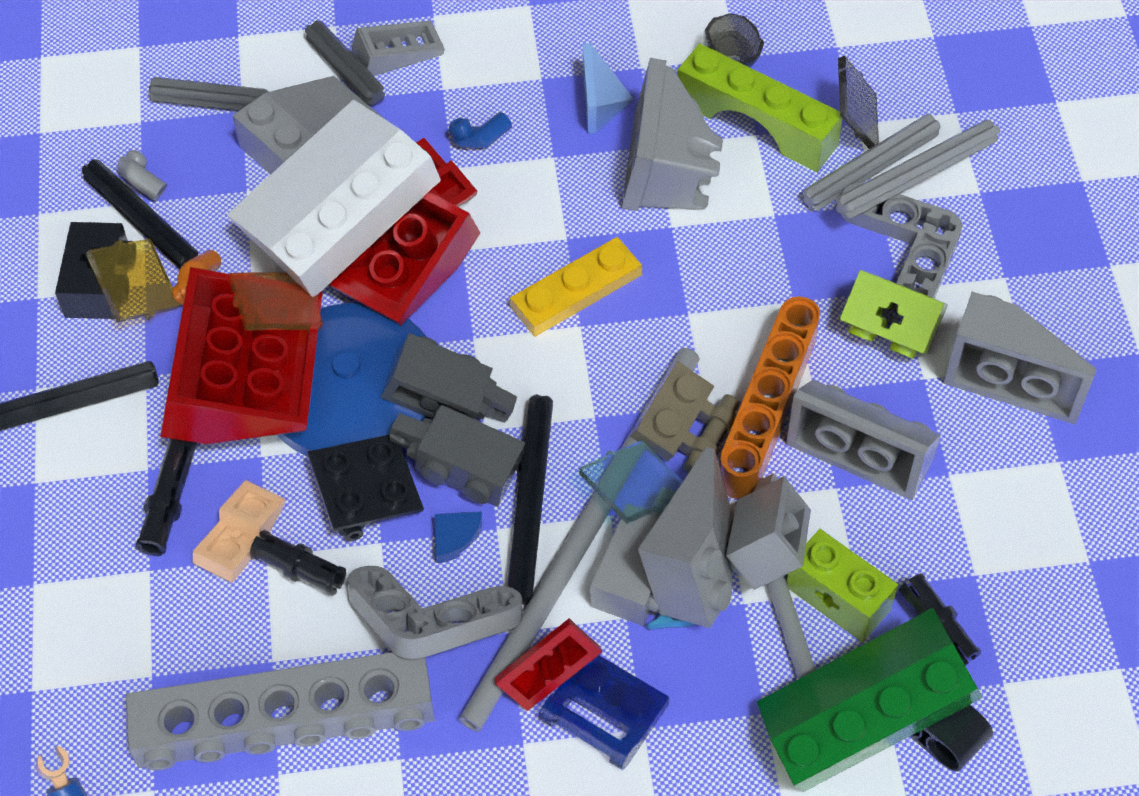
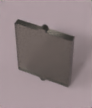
(858, 103)

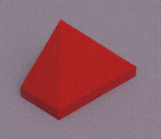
(548, 664)

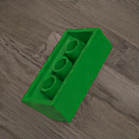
(867, 700)

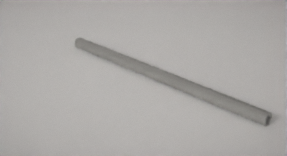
(548, 591)

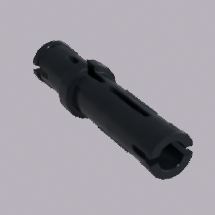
(163, 505)

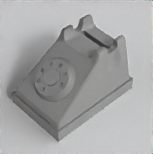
(669, 146)

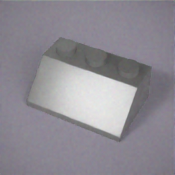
(861, 438)

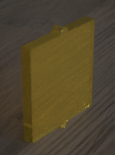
(132, 279)

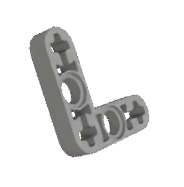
(924, 240)
(429, 628)

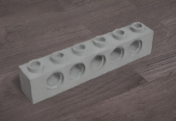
(256, 696)

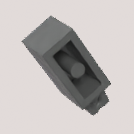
(434, 376)
(460, 453)

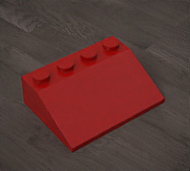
(410, 259)
(232, 379)

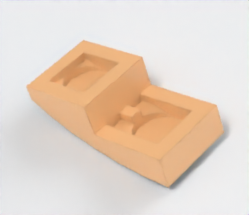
(241, 518)

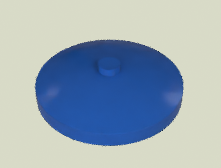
(349, 377)

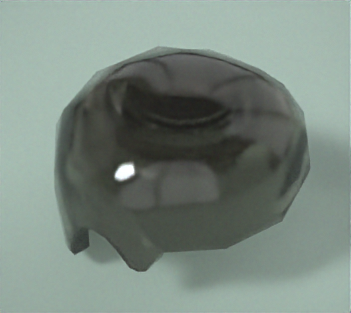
(734, 37)

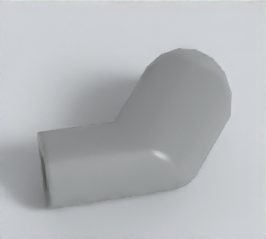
(133, 170)

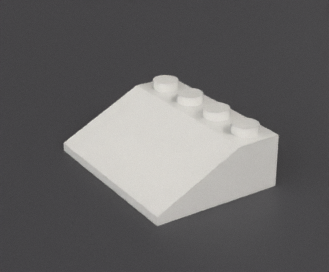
(336, 196)

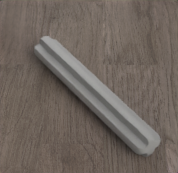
(871, 161)

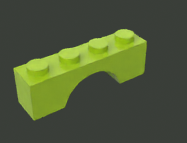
(799, 124)

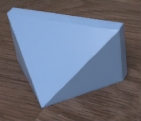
(603, 90)

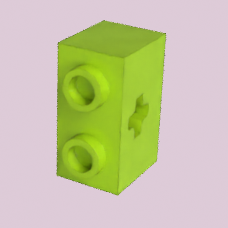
(920, 313)
(842, 586)

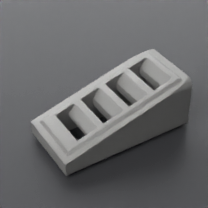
(371, 44)

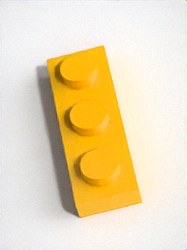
(575, 286)

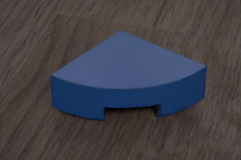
(455, 533)

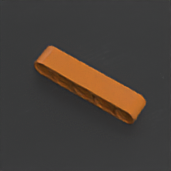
(771, 378)

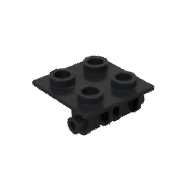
(364, 484)

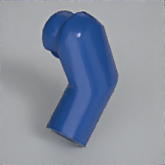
(479, 136)

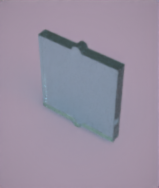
(632, 481)

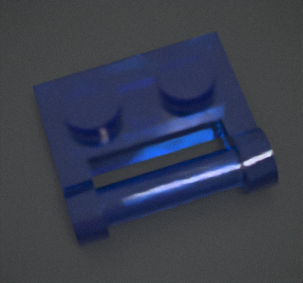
(614, 698)

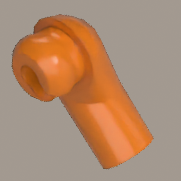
(207, 260)

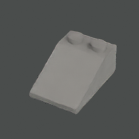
(288, 117)
(1017, 361)
(690, 546)

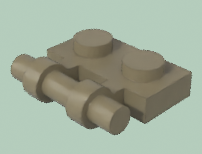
(673, 411)

